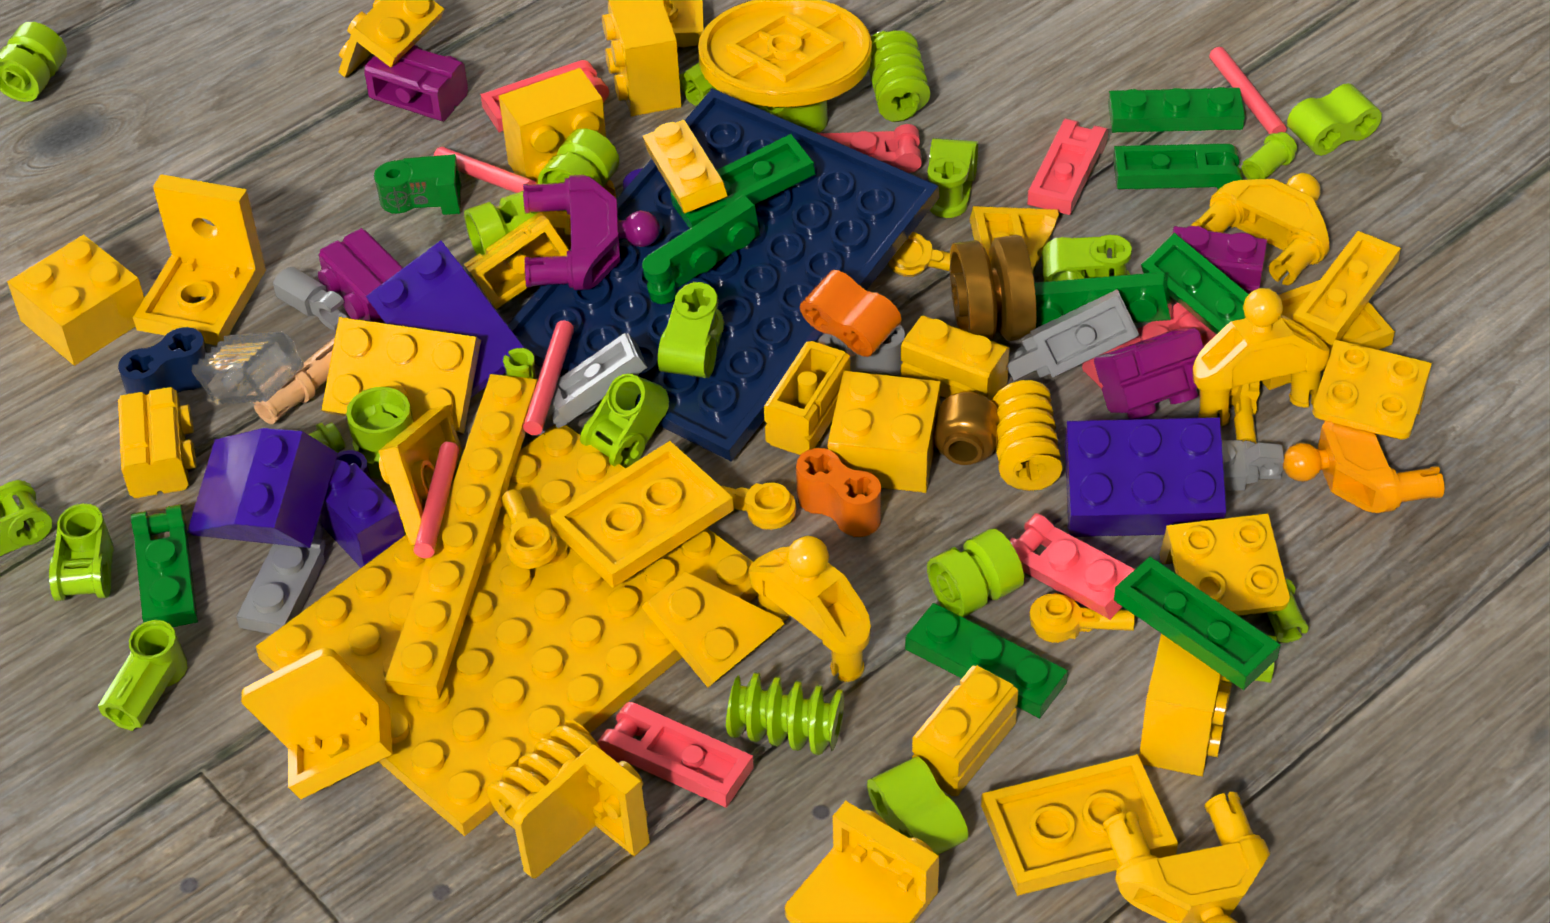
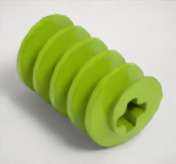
(898, 75)
(784, 714)

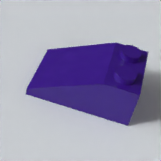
(442, 297)
(264, 488)

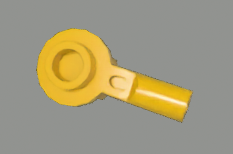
(916, 256)
(1245, 406)
(767, 504)
(530, 541)
(1060, 618)

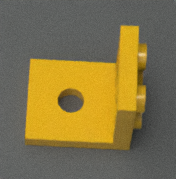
(204, 261)

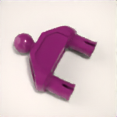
(593, 232)

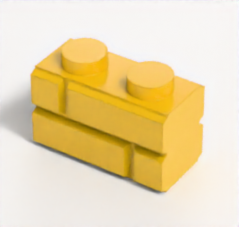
(502, 268)
(954, 358)
(805, 398)
(154, 442)
(966, 728)

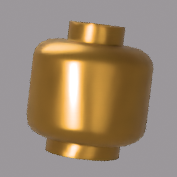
(966, 428)

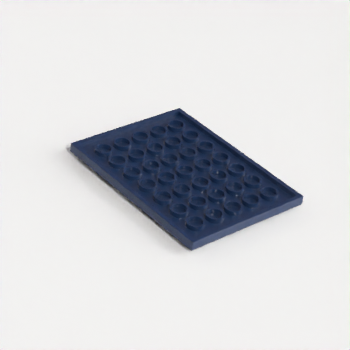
(839, 219)

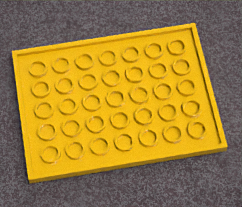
(531, 645)

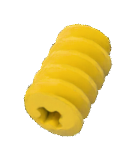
(1027, 436)
(538, 768)

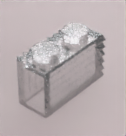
(248, 367)

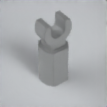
(308, 296)

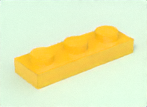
(684, 166)
(1347, 287)

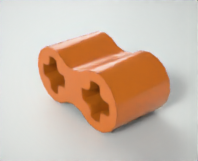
(850, 313)
(838, 492)

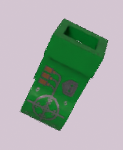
(420, 184)

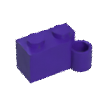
(358, 510)

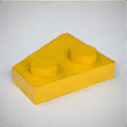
(1032, 224)
(709, 625)

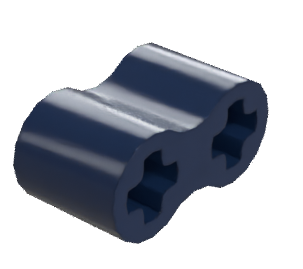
(165, 363)

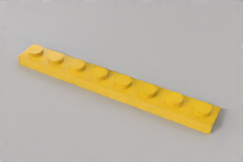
(463, 540)

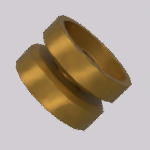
(993, 288)

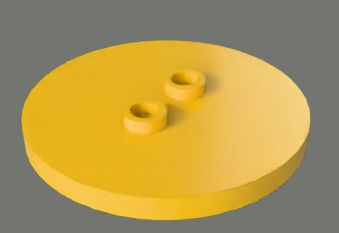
(785, 52)

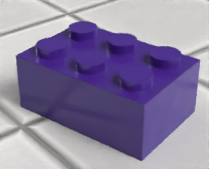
(1142, 475)

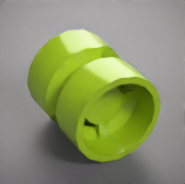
(30, 61)
(582, 154)
(490, 223)
(375, 420)
(981, 571)

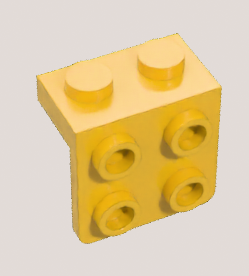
(387, 31)
(1371, 390)
(1230, 562)
(323, 719)
(583, 795)
(867, 875)

